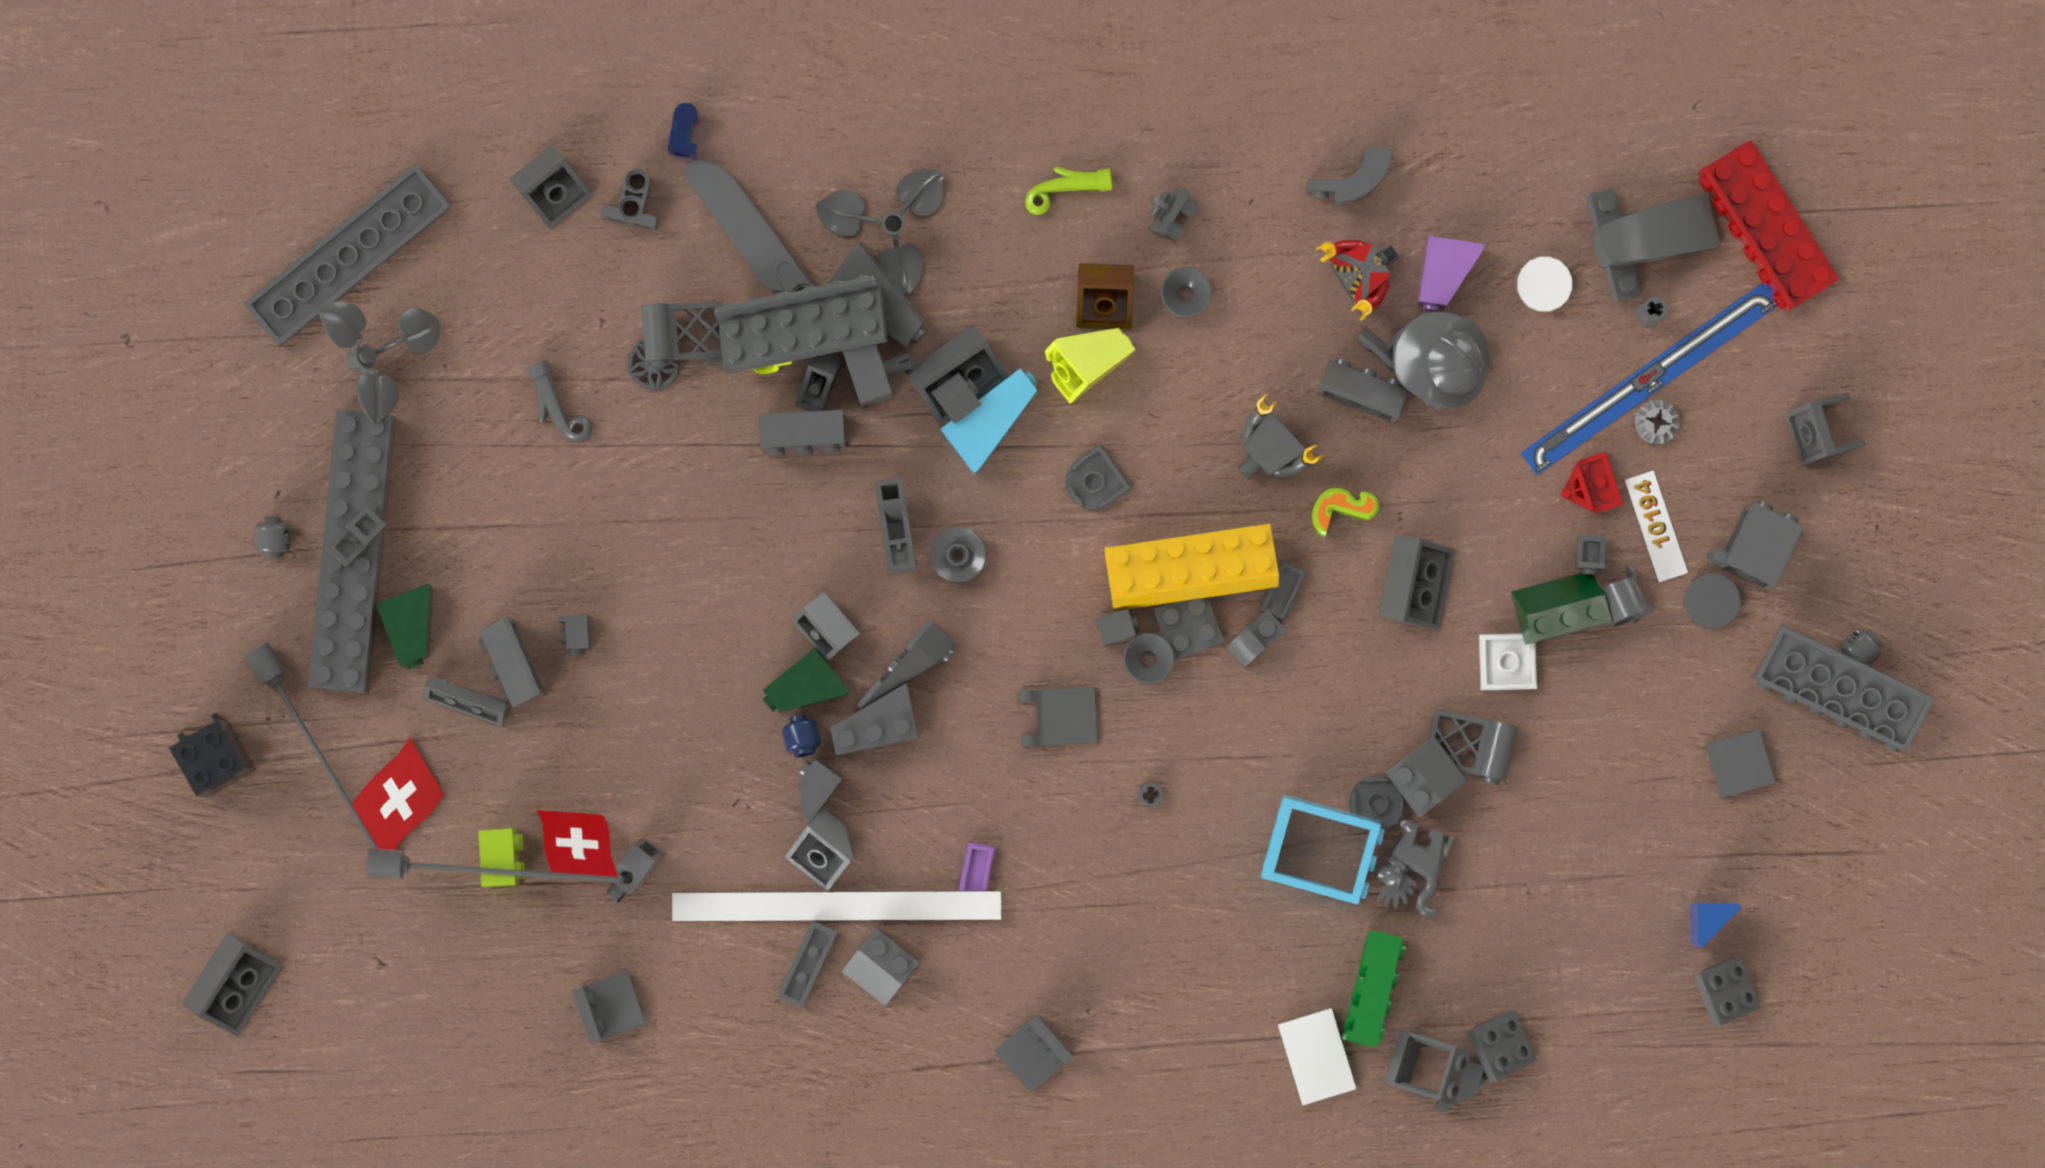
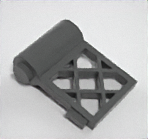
(661, 333)
(1494, 746)

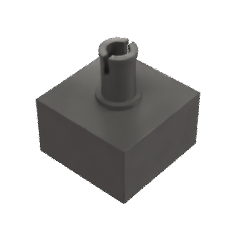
(872, 373)

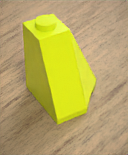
(1086, 359)

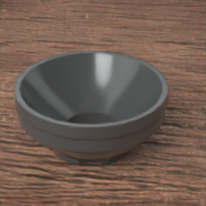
(1189, 278)
(1159, 647)

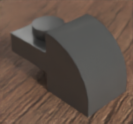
(1255, 638)

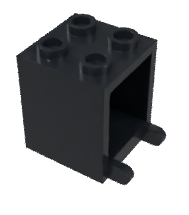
(212, 758)

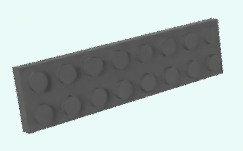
(347, 255)

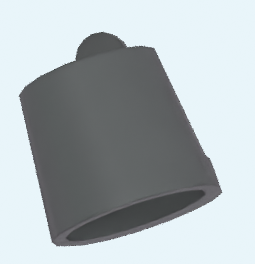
(1626, 600)

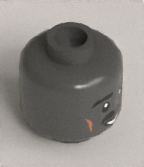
(1862, 646)

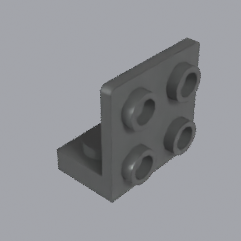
(608, 1007)
(1033, 1053)

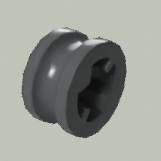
(1144, 788)

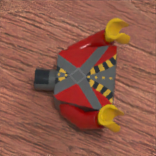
(1360, 271)

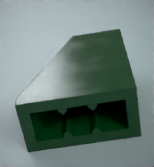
(409, 625)
(804, 685)

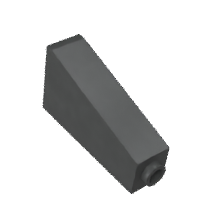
(901, 317)

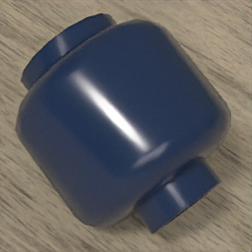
(801, 736)

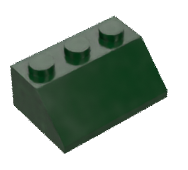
(1560, 607)

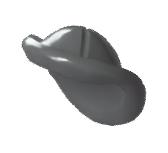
(1442, 359)

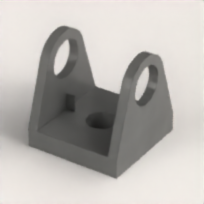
(1812, 432)

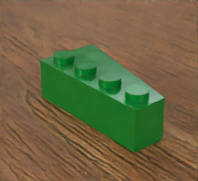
(1372, 989)

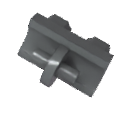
(1166, 210)

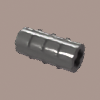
(1647, 320)

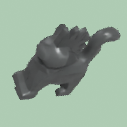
(1419, 859)

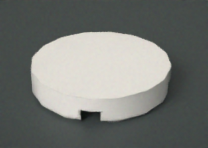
(1544, 284)

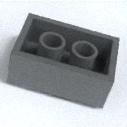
(802, 432)

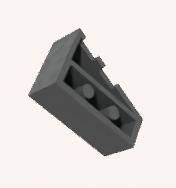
(877, 725)

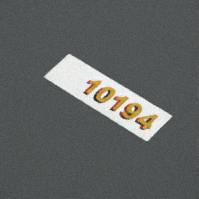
(1656, 526)

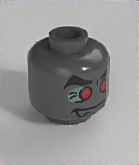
(272, 537)

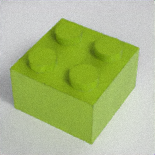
(501, 851)

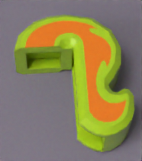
(1342, 502)

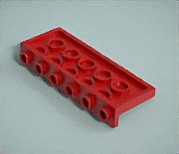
(1767, 226)

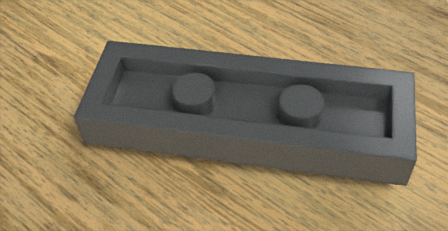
(465, 701)
(807, 964)

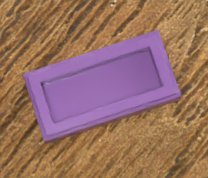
(976, 868)

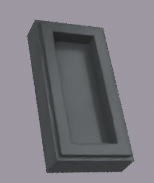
(1281, 598)

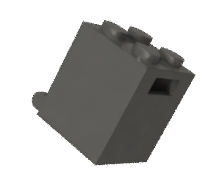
(1759, 545)

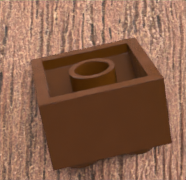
(1105, 296)

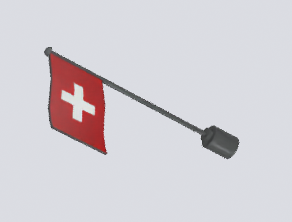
(393, 799)
(574, 848)

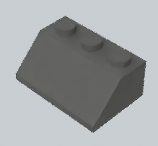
(964, 355)
(1362, 390)
(1416, 582)
(511, 663)
(232, 984)

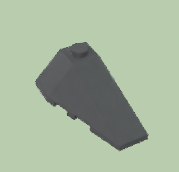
(921, 653)

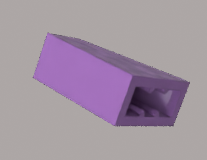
(1444, 270)

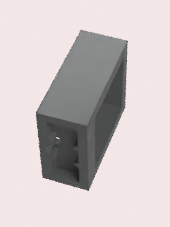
(1405, 1058)

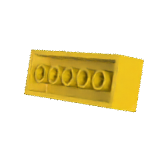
(1191, 567)

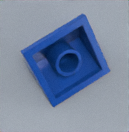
(1708, 919)

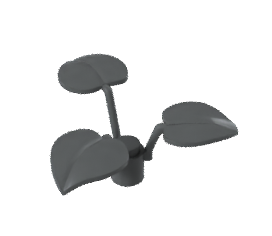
(919, 191)
(343, 327)

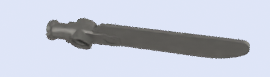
(745, 227)

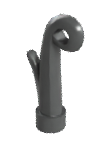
(550, 402)

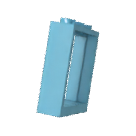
(1367, 862)

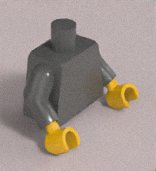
(1272, 446)

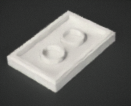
(1316, 1056)

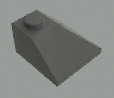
(822, 850)

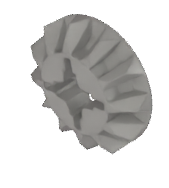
(1646, 428)

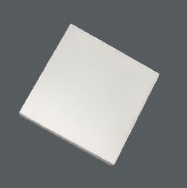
(1506, 662)

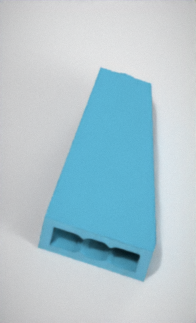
(985, 427)

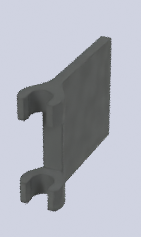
(1062, 716)

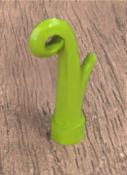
(1071, 181)

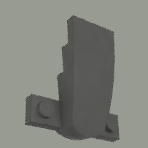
(1646, 236)

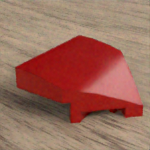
(1593, 484)

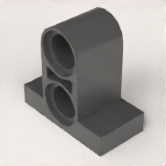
(630, 196)

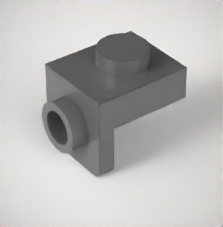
(1590, 554)

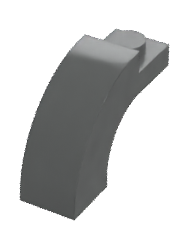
(1359, 185)
(895, 526)

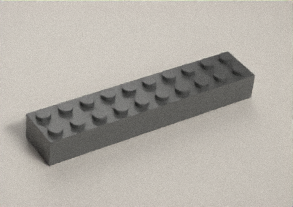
(349, 596)

